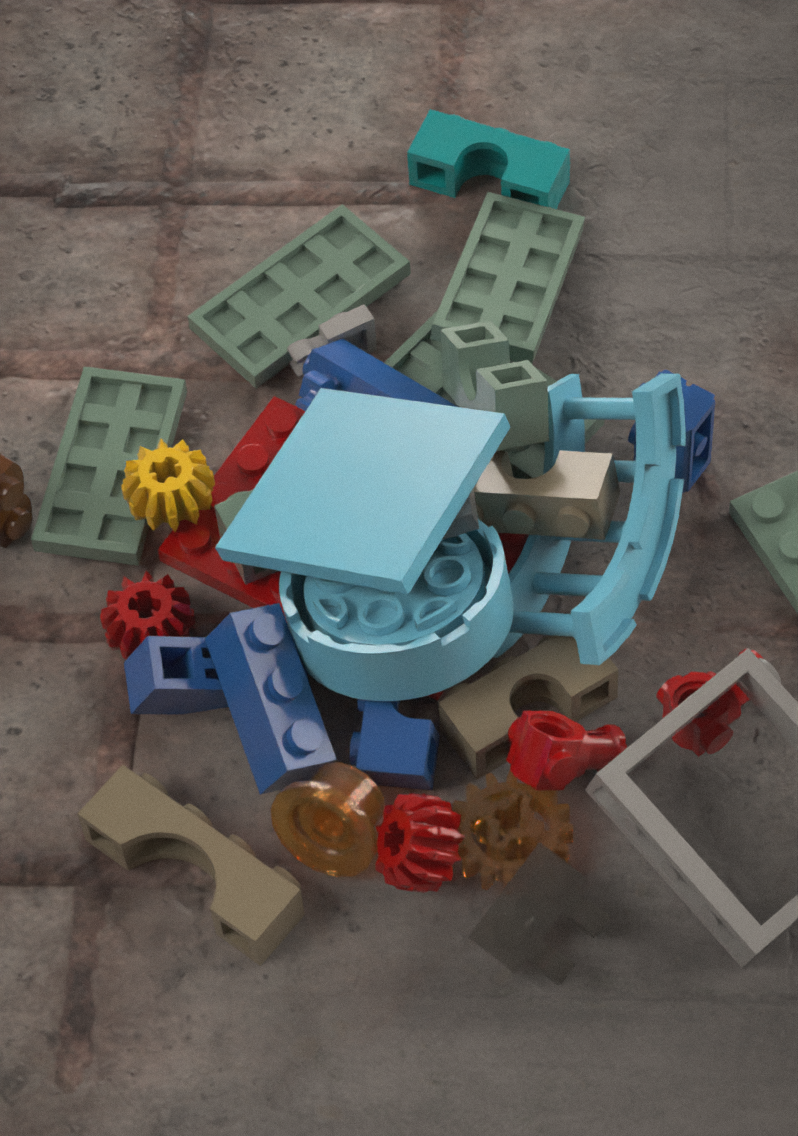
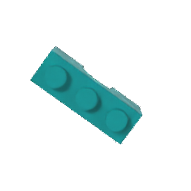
(456, 149)

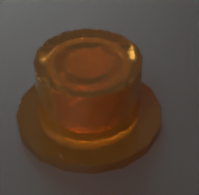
(330, 819)

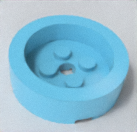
(402, 644)

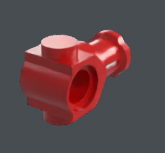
(712, 730)
(554, 749)

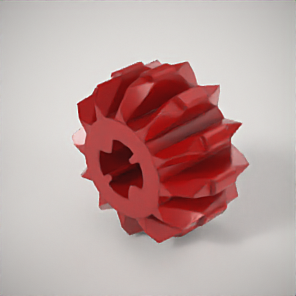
(145, 611)
(418, 842)

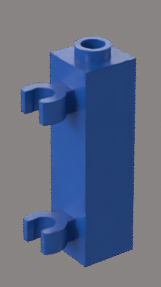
(350, 369)

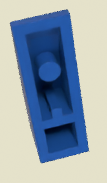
(173, 677)

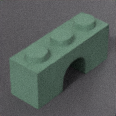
(482, 378)

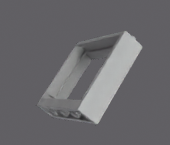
(663, 844)

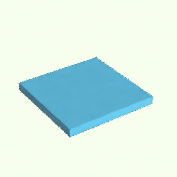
(364, 489)

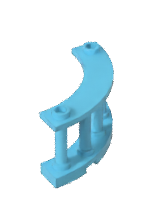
(644, 539)

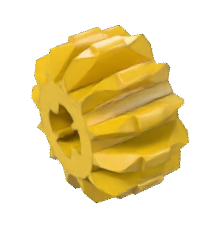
(168, 485)

